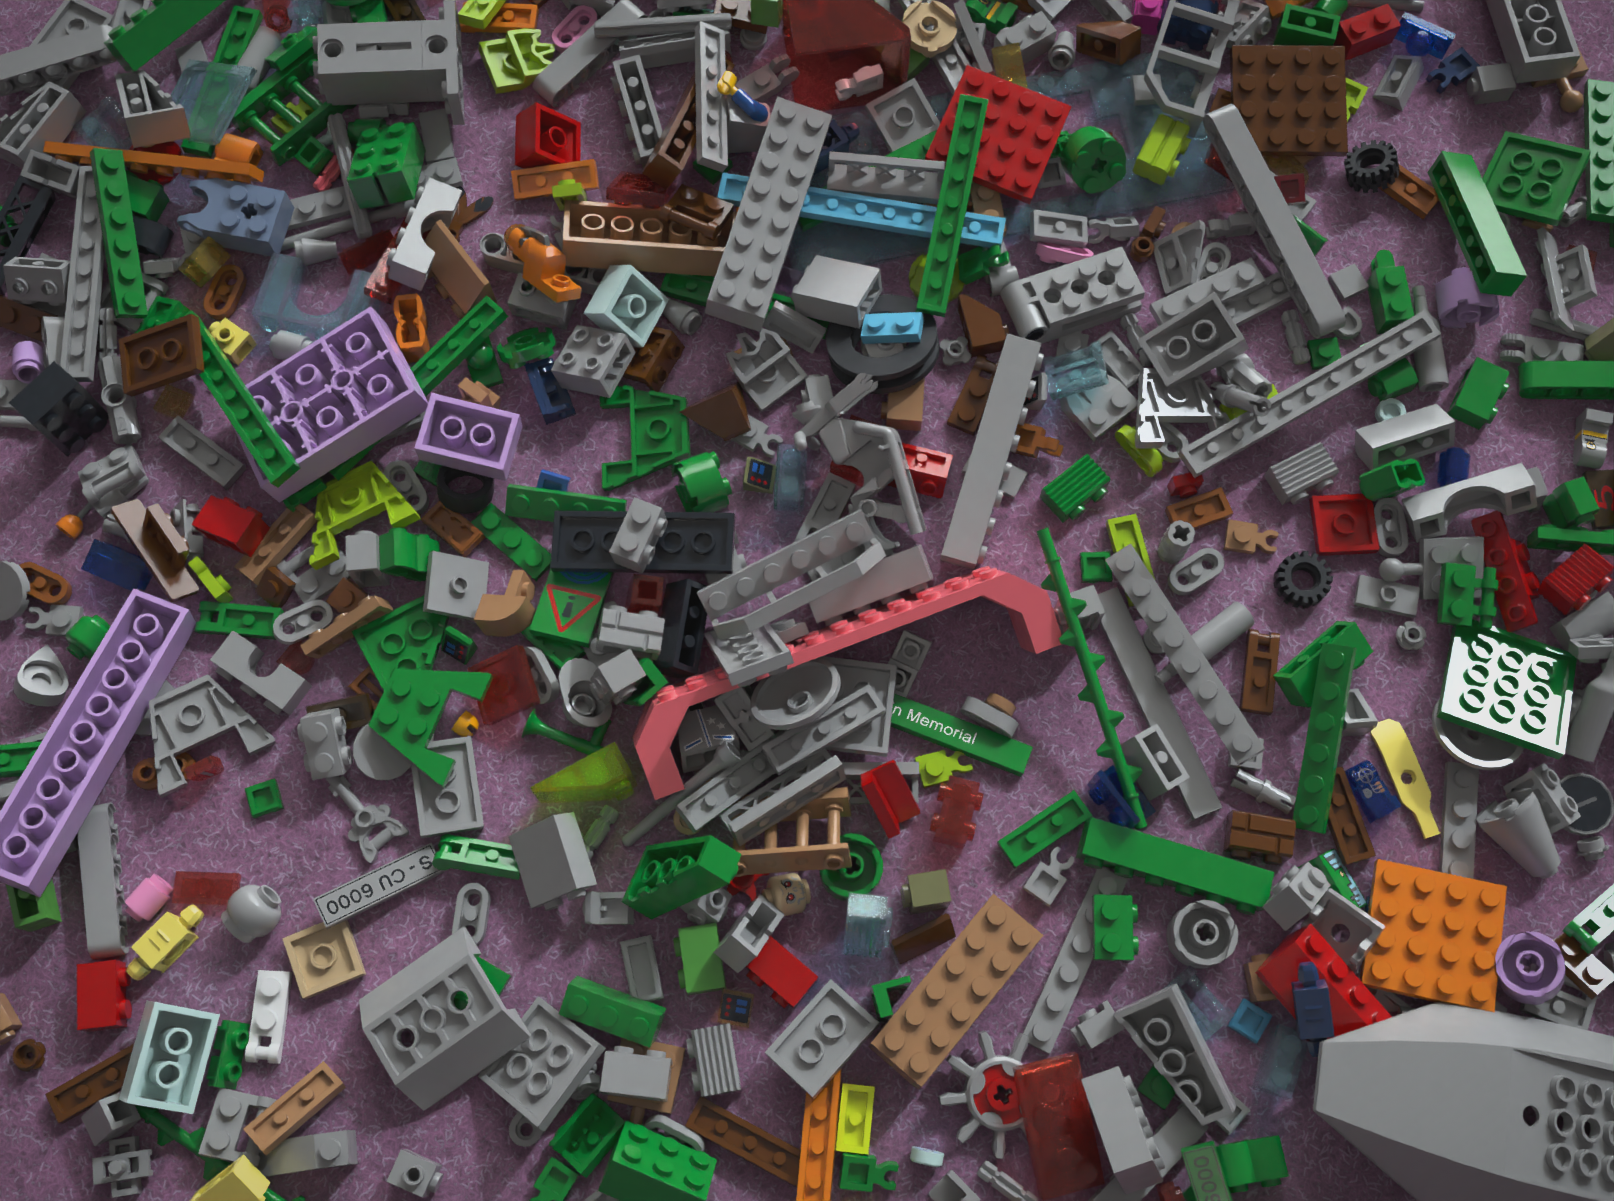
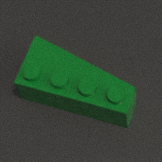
(679, 873)

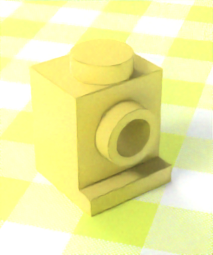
(232, 340)

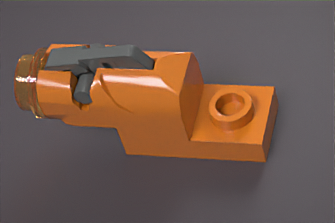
(542, 262)

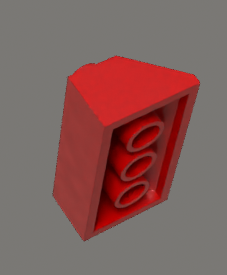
(1350, 999)

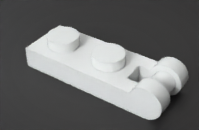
(269, 1016)

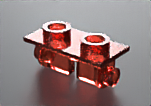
(366, 253)

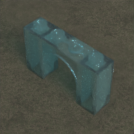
(279, 293)

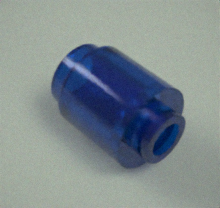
(1453, 466)

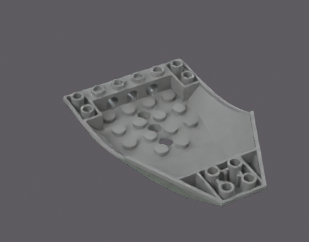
(1445, 1096)

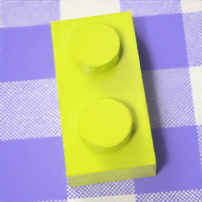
(855, 1118)

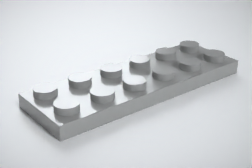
(750, 654)

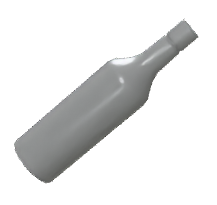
(261, 46)
(1429, 359)
(1216, 635)
(1593, 715)

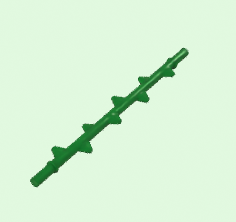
(1090, 664)
(192, 1141)

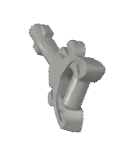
(366, 819)

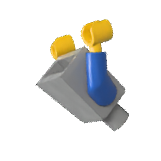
(745, 117)

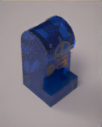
(1371, 791)

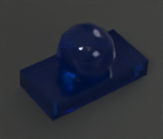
(1423, 37)

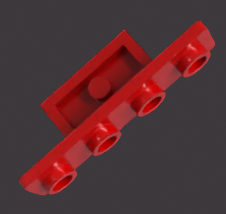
(1516, 581)

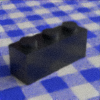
(682, 629)

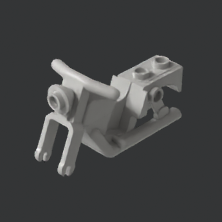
(870, 449)

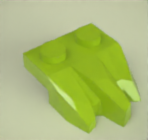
(515, 59)

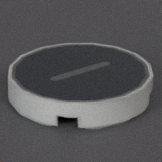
(1593, 803)

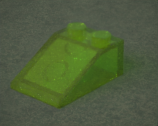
(593, 778)

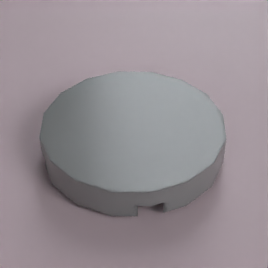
(13, 590)
(377, 757)

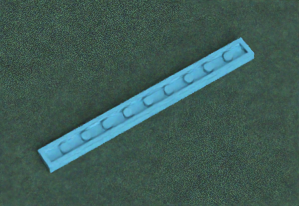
(876, 213)

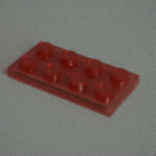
(1058, 1125)

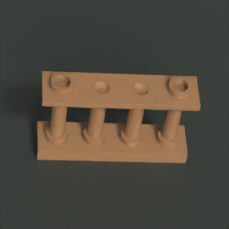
(832, 856)

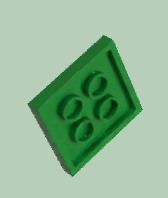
(1534, 177)

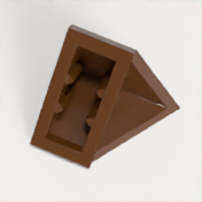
(721, 412)

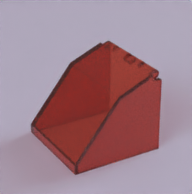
(839, 25)

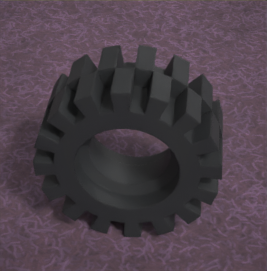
(1376, 177)
(1315, 568)

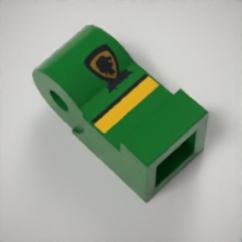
(992, 13)

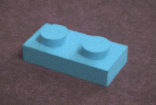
(892, 328)

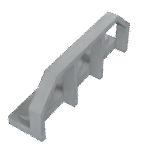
(1207, 68)
(786, 565)

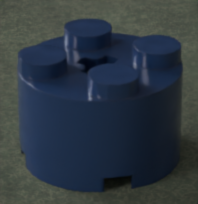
(1185, 30)

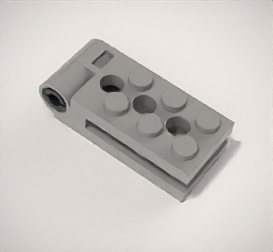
(1074, 296)

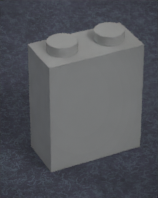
(837, 291)
(553, 861)

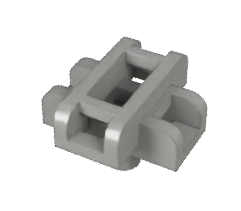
(120, 1169)

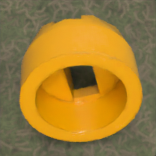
(463, 723)

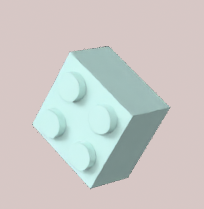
(626, 304)

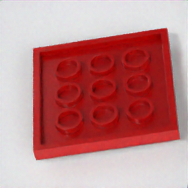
(1015, 135)

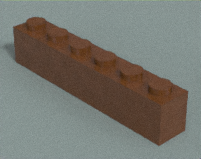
(677, 138)

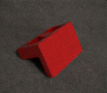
(889, 796)

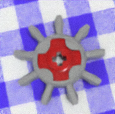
(980, 1087)

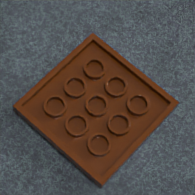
(1292, 98)

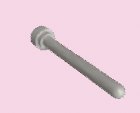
(726, 756)

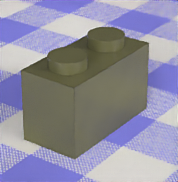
(926, 892)

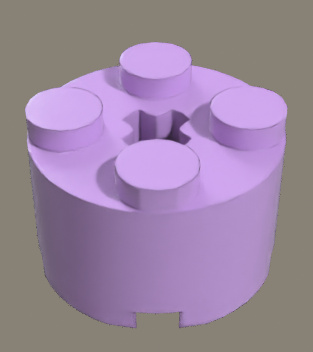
(1462, 302)
(1521, 951)

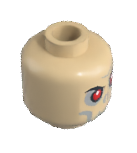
(788, 893)

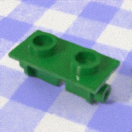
(231, 1040)

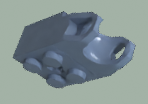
(240, 215)

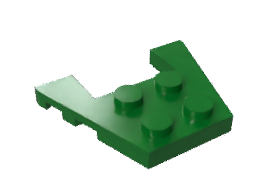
(657, 434)
(413, 708)

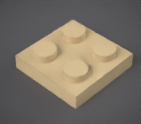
(323, 958)

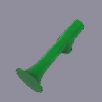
(537, 727)

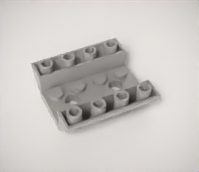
(448, 1041)

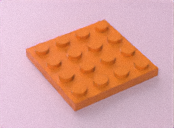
(1436, 935)

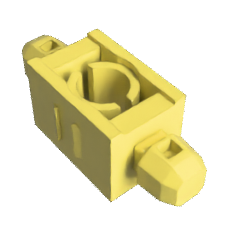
(165, 942)

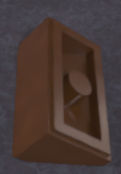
(923, 938)

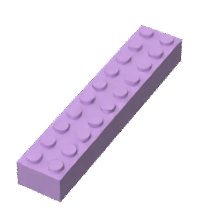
(88, 738)

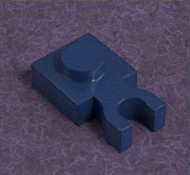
(1453, 69)

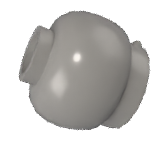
(252, 912)

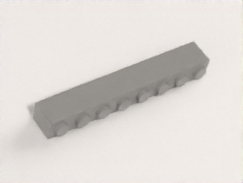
(990, 452)

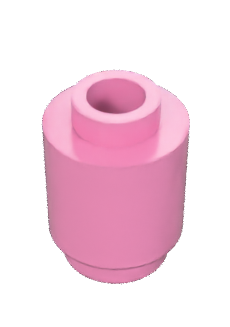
(148, 898)

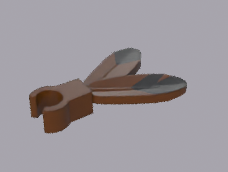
(466, 215)

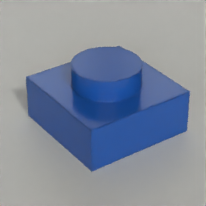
(553, 481)

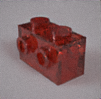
(954, 822)

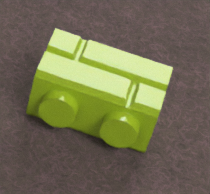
(1161, 150)

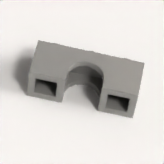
(238, 660)

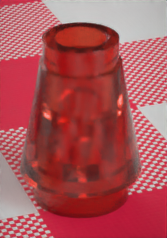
(281, 13)

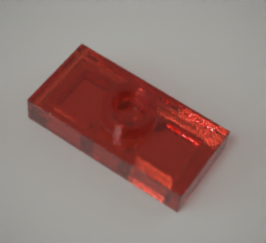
(204, 887)

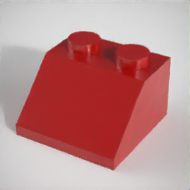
(546, 137)

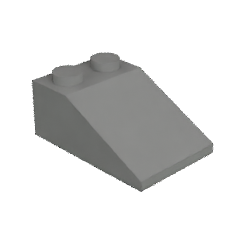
(1194, 341)

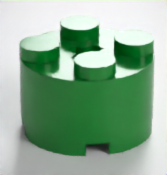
(1093, 159)
(701, 484)
(867, 861)

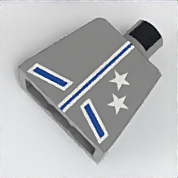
(701, 734)

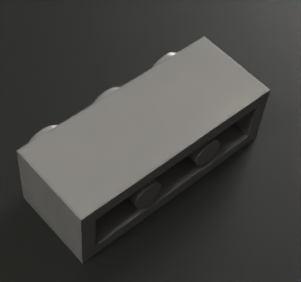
(1405, 436)

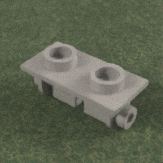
(182, 517)

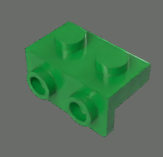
(1113, 928)
(588, 1134)

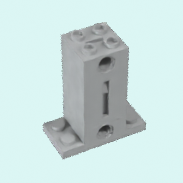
(393, 62)

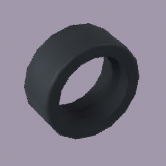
(463, 502)

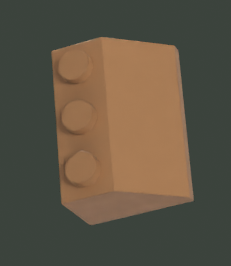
(456, 272)

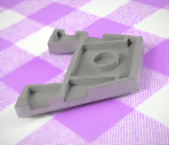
(1181, 403)
(193, 717)

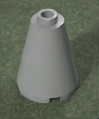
(1522, 832)

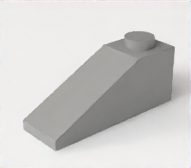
(310, 1153)

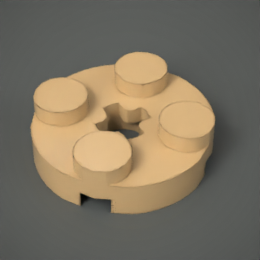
(944, 30)

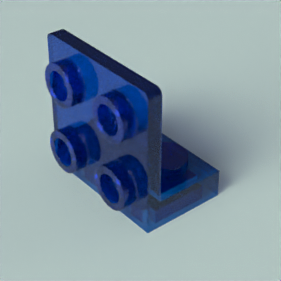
(1107, 790)

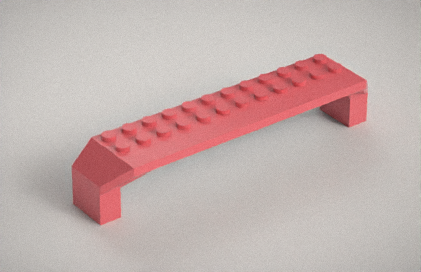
(664, 711)

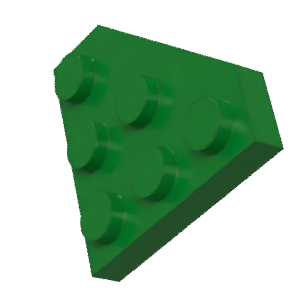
(401, 640)

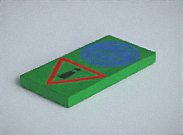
(571, 606)

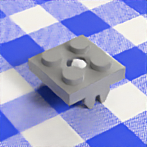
(1363, 928)

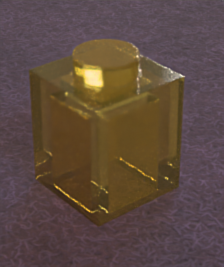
(204, 262)

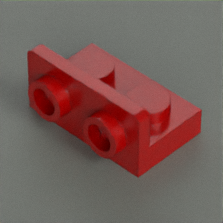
(928, 469)

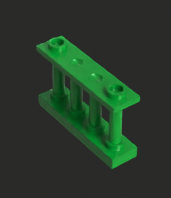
(268, 97)

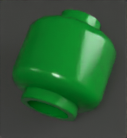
(86, 636)

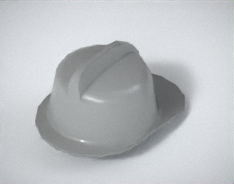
(578, 701)

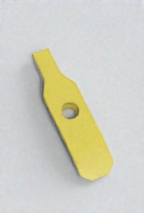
(1400, 759)

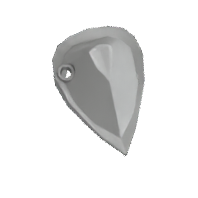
(41, 679)

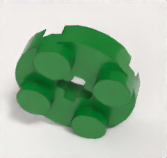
(519, 351)

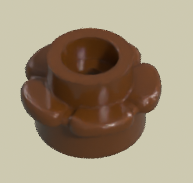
(21, 1052)

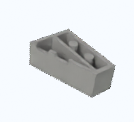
(149, 111)

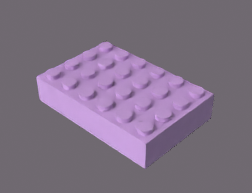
(336, 398)

